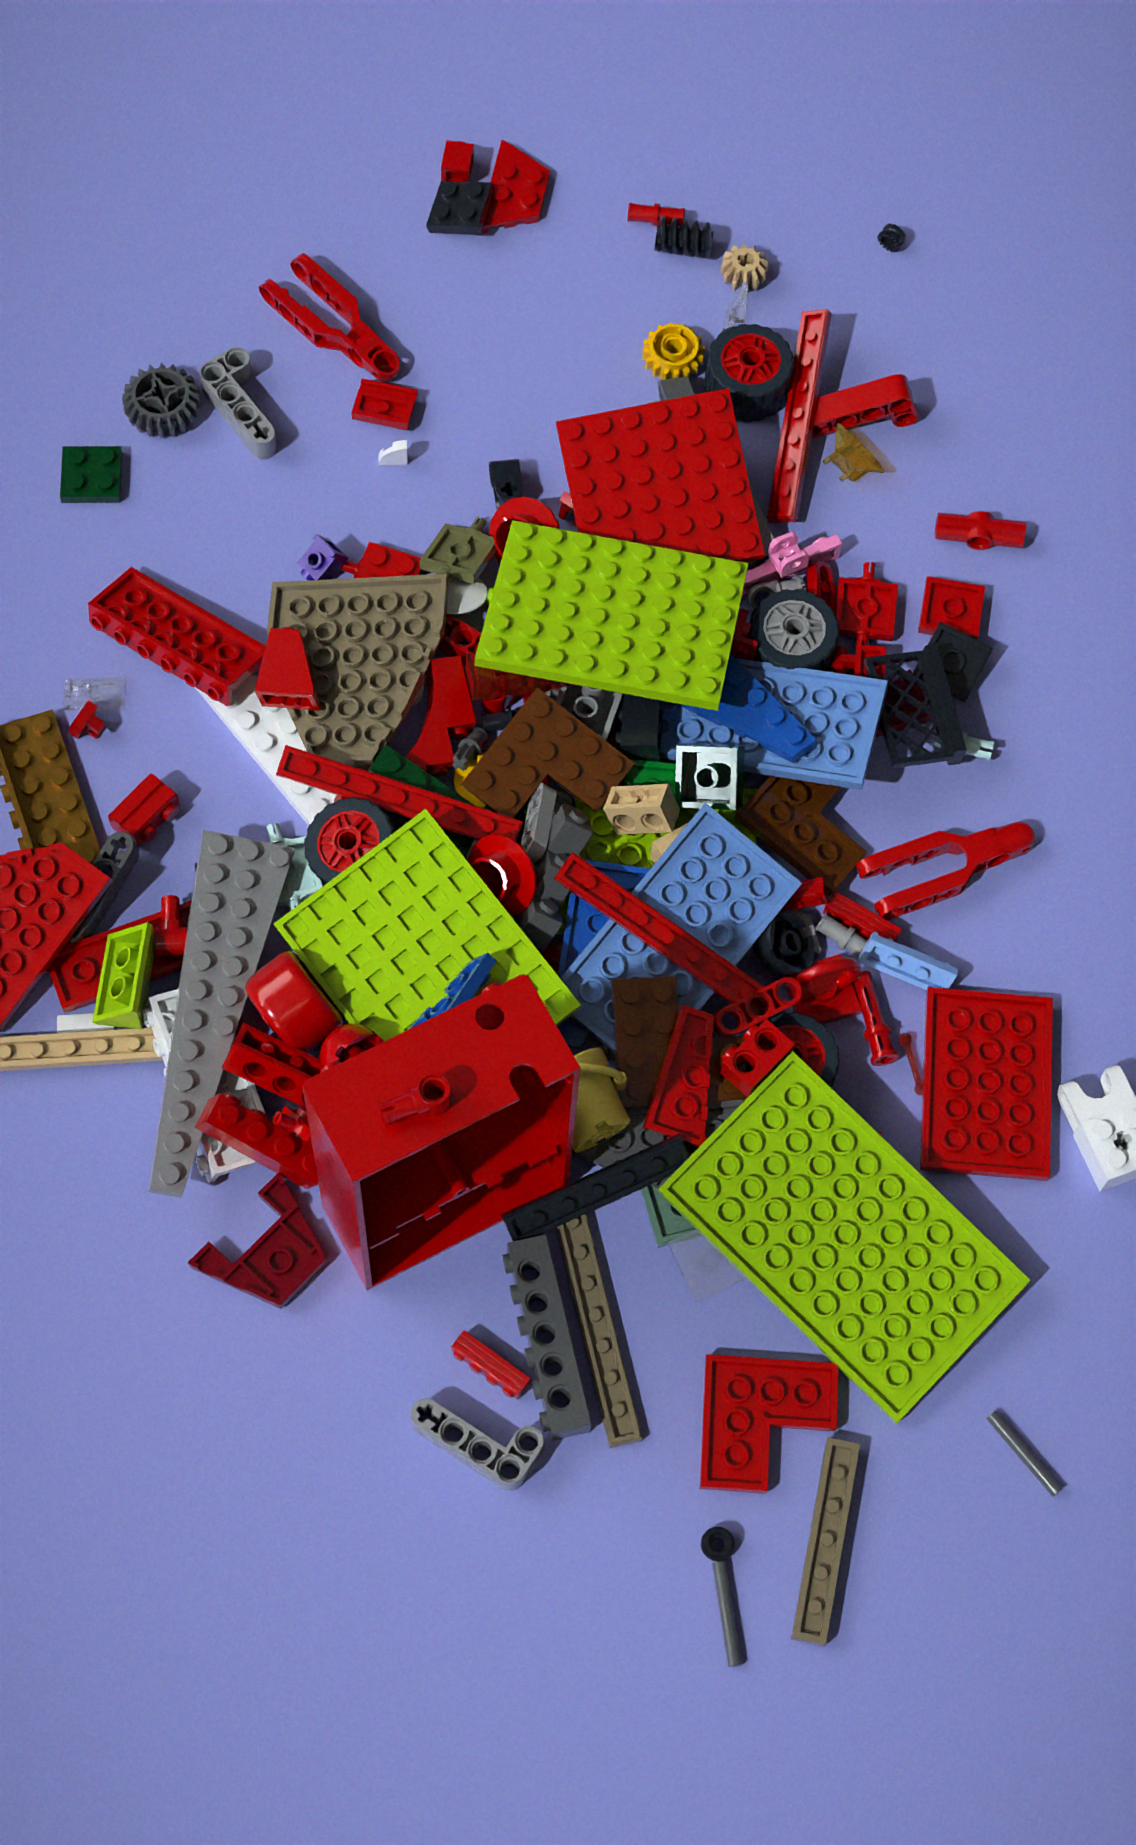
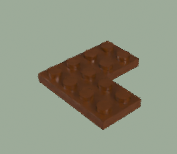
(541, 743)
(790, 822)
(643, 1026)

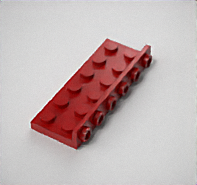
(176, 634)

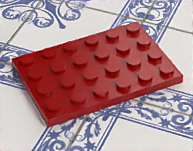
(987, 1084)

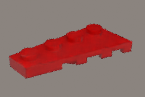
(684, 1080)

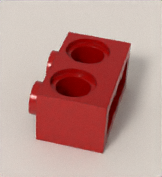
(762, 1061)

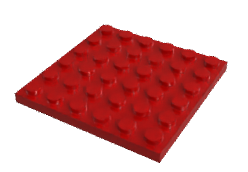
(664, 476)

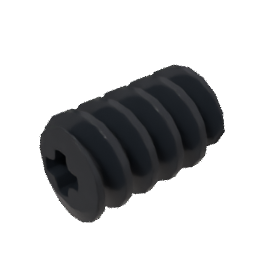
(684, 237)

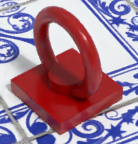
(828, 989)

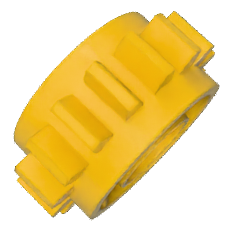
(677, 339)

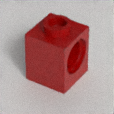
(457, 161)

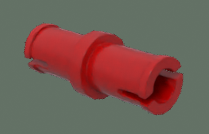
(653, 214)

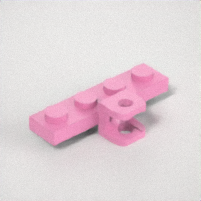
(789, 560)

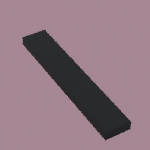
(596, 1189)

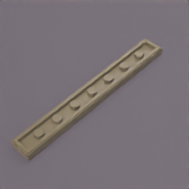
(598, 1333)

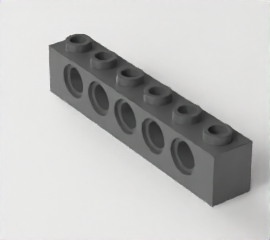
(535, 1254)

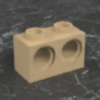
(641, 809)

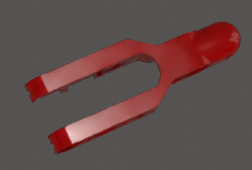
(359, 345)
(981, 850)

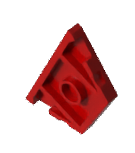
(519, 189)

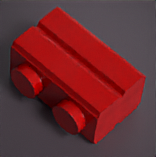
(145, 810)

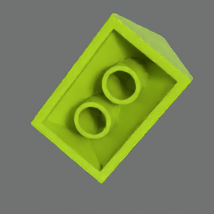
(125, 977)

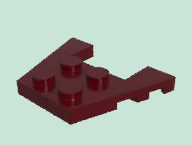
(277, 1261)

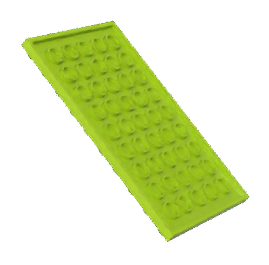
(844, 1237)

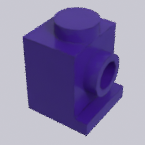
(322, 559)

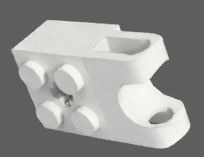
(1101, 1125)

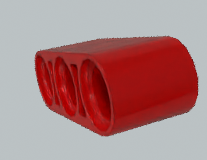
(771, 1003)

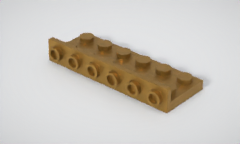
(44, 787)

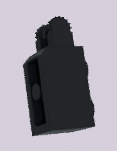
(640, 728)

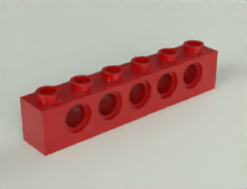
(271, 1064)

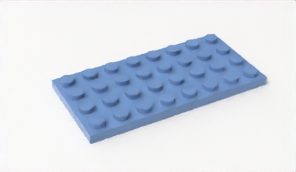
(832, 706)
(705, 883)

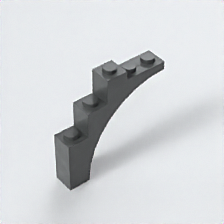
(568, 834)

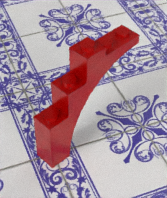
(447, 715)

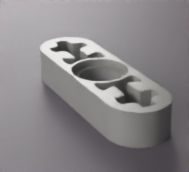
(538, 821)

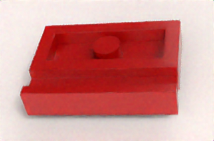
(384, 404)

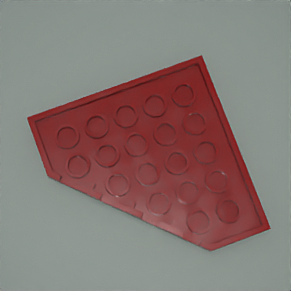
(41, 907)

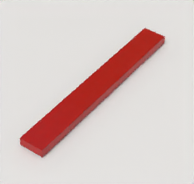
(799, 416)
(393, 795)
(657, 931)

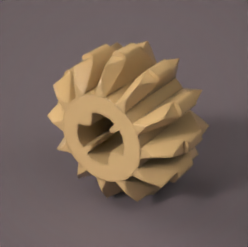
(744, 266)

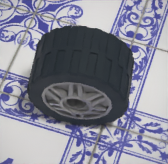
(794, 630)

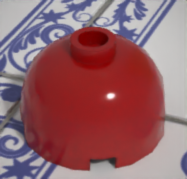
(347, 1042)

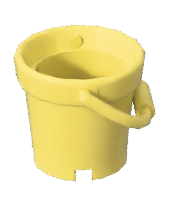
(598, 1103)

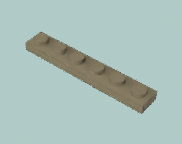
(825, 1542)

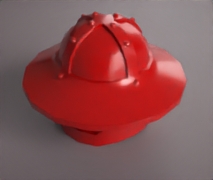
(518, 509)
(505, 871)

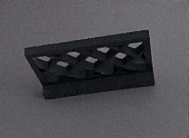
(940, 708)

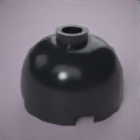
(784, 946)

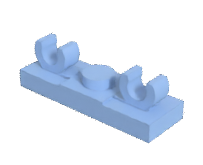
(906, 963)

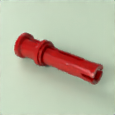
(880, 1031)

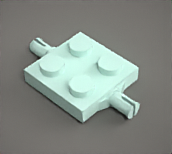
(300, 880)

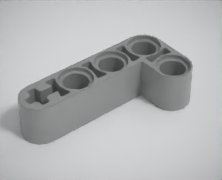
(241, 407)
(472, 1439)

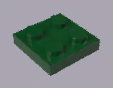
(91, 474)

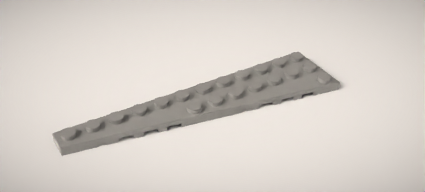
(226, 932)

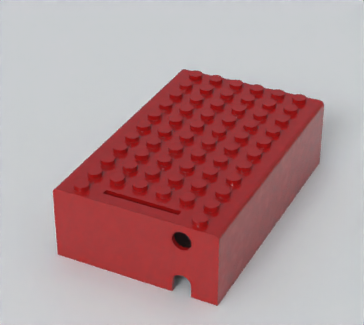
(444, 1178)

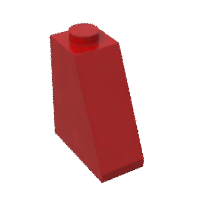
(287, 673)

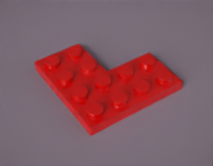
(747, 1399)

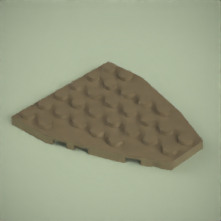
(366, 652)

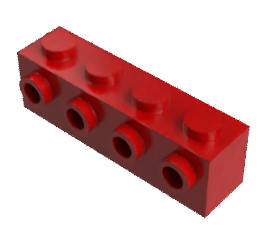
(259, 1139)

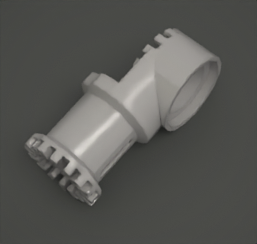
(774, 586)

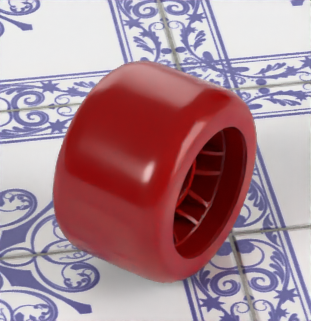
(293, 1002)

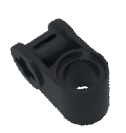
(505, 480)

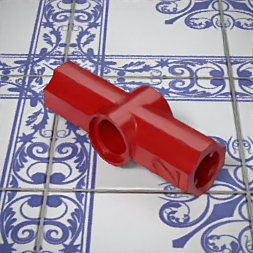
(980, 530)

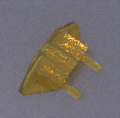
(852, 456)

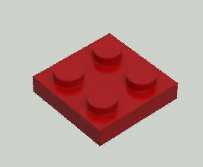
(953, 604)

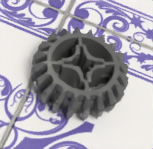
(147, 410)

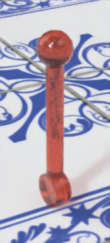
(905, 1040)

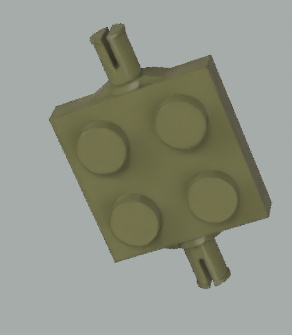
(460, 552)

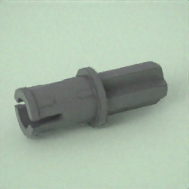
(470, 748)

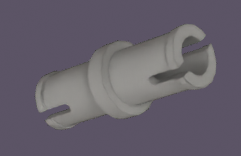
(842, 935)

